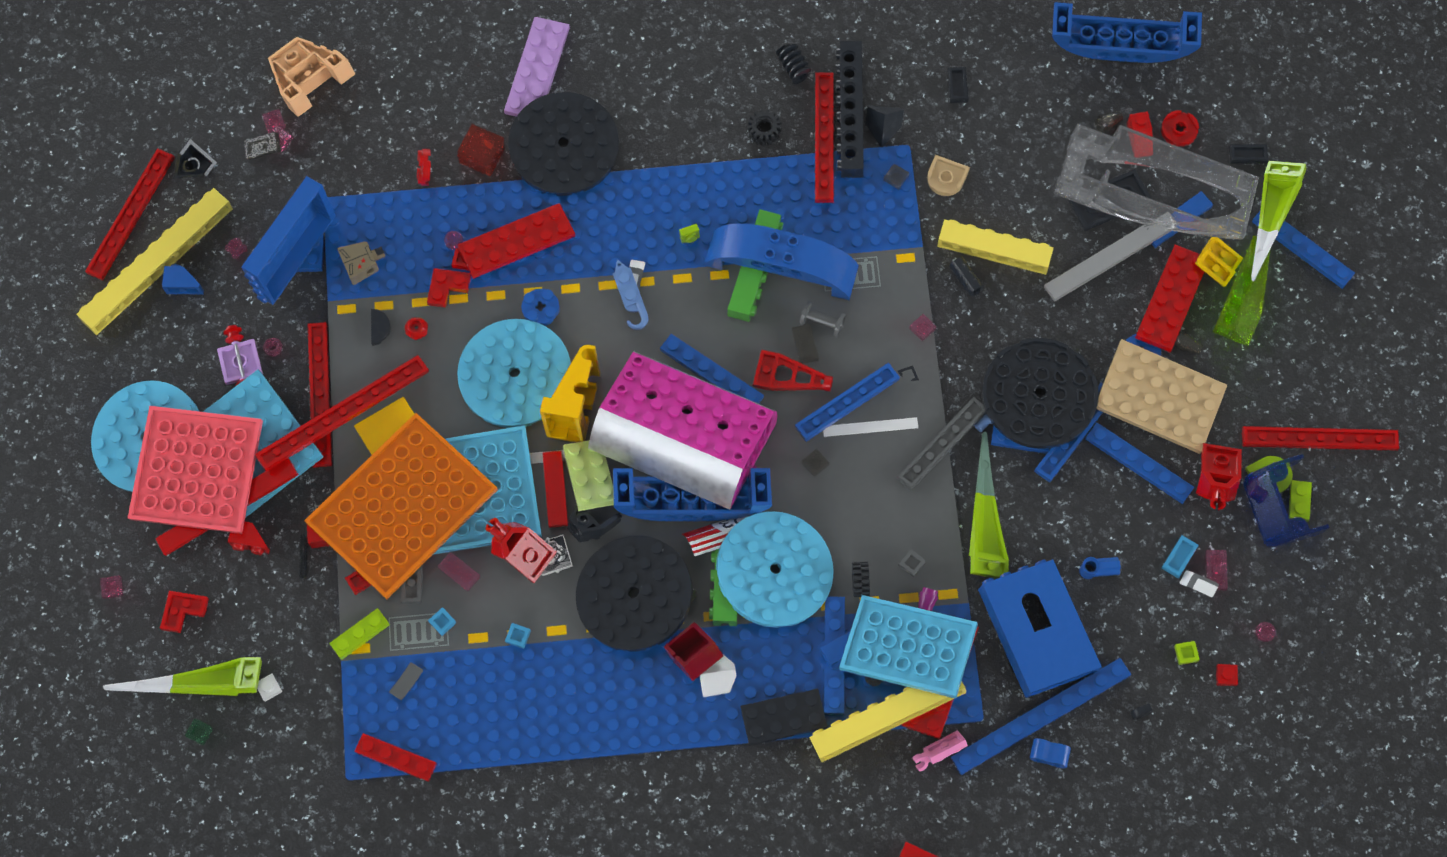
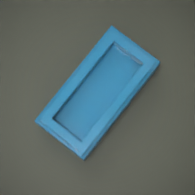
(1180, 556)

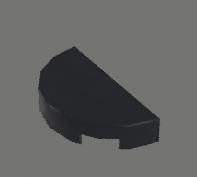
(379, 326)

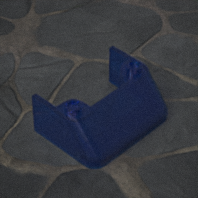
(1269, 507)

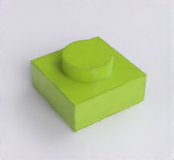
(689, 234)
(1186, 653)

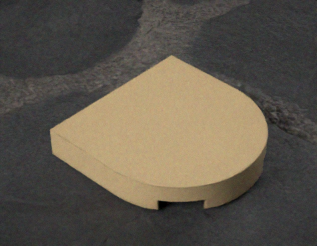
(946, 176)

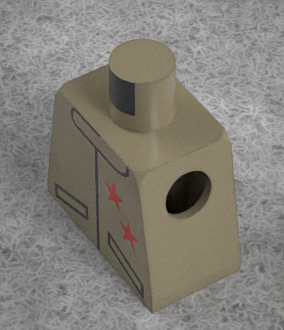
(360, 260)

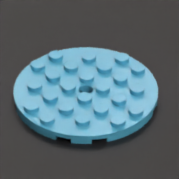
(494, 354)
(121, 427)
(770, 597)

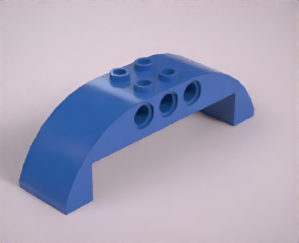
(1126, 38)
(783, 255)
(660, 501)

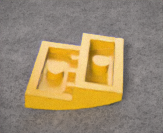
(1219, 261)

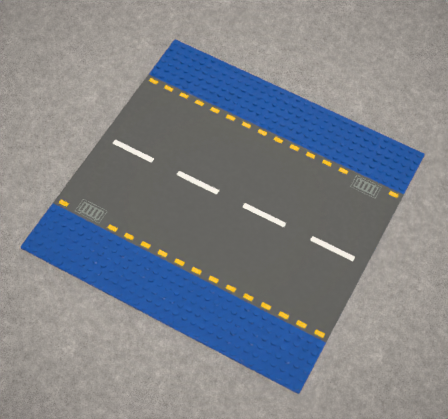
(566, 690)

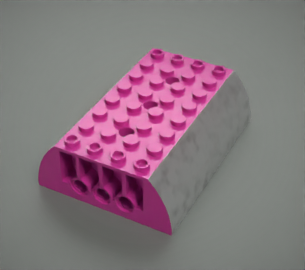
(676, 445)

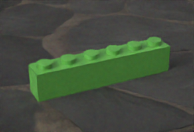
(749, 280)

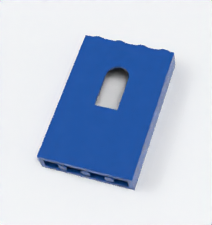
(289, 241)
(1048, 655)

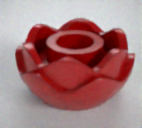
(418, 333)

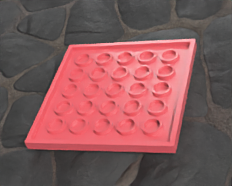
(195, 469)

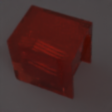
(481, 150)

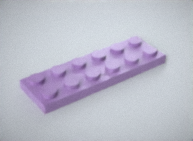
(537, 64)

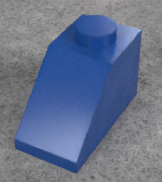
(179, 281)

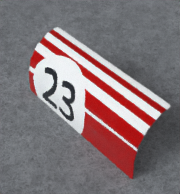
(710, 536)

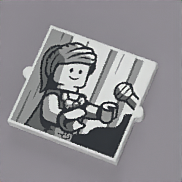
(561, 559)

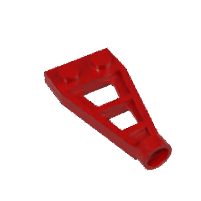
(767, 369)

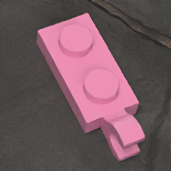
(940, 749)

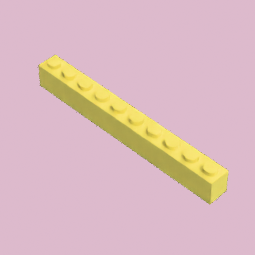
(150, 264)

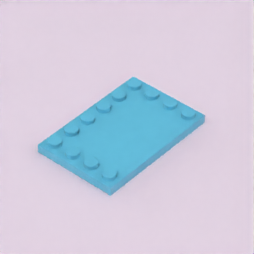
(908, 646)

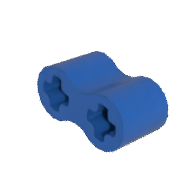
(1050, 753)

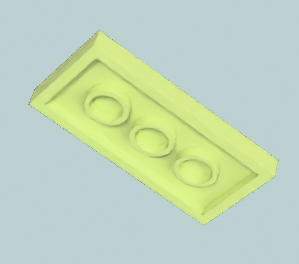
(588, 476)

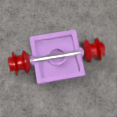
(238, 359)

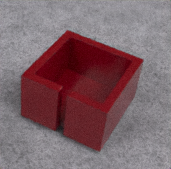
(693, 651)

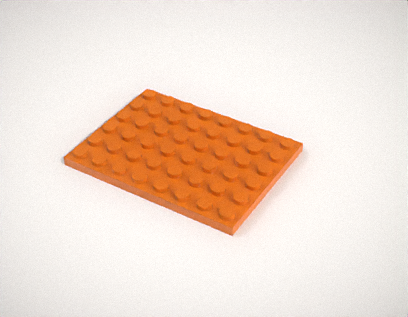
(401, 505)

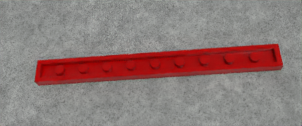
(341, 413)

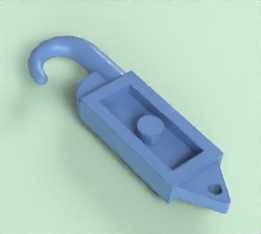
(630, 294)

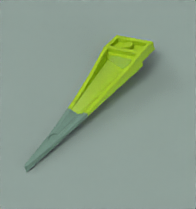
(987, 542)

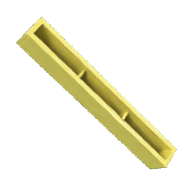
(876, 720)

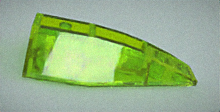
(1244, 301)

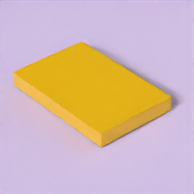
(383, 424)

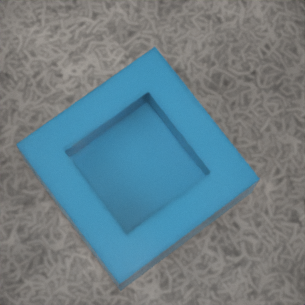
(442, 621)
(517, 635)

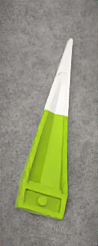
(1280, 189)
(221, 679)

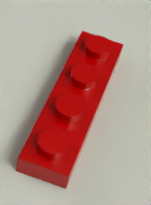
(395, 757)

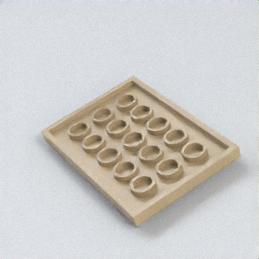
(1160, 396)

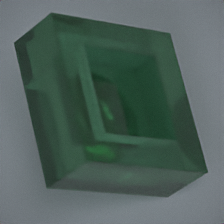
(198, 732)

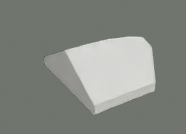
(718, 678)

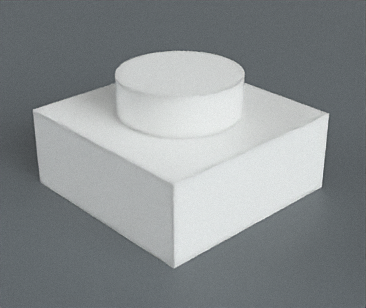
(268, 687)

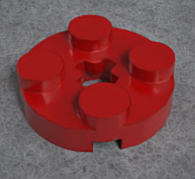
(1184, 120)
(423, 172)

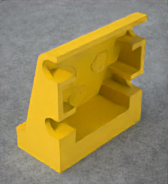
(564, 412)

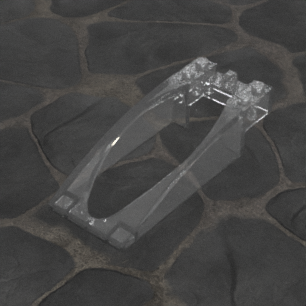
(1140, 149)

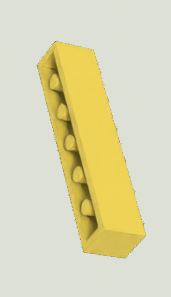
(995, 246)

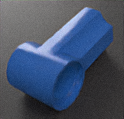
(1101, 567)

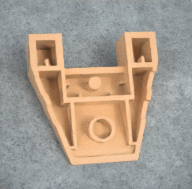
(304, 67)

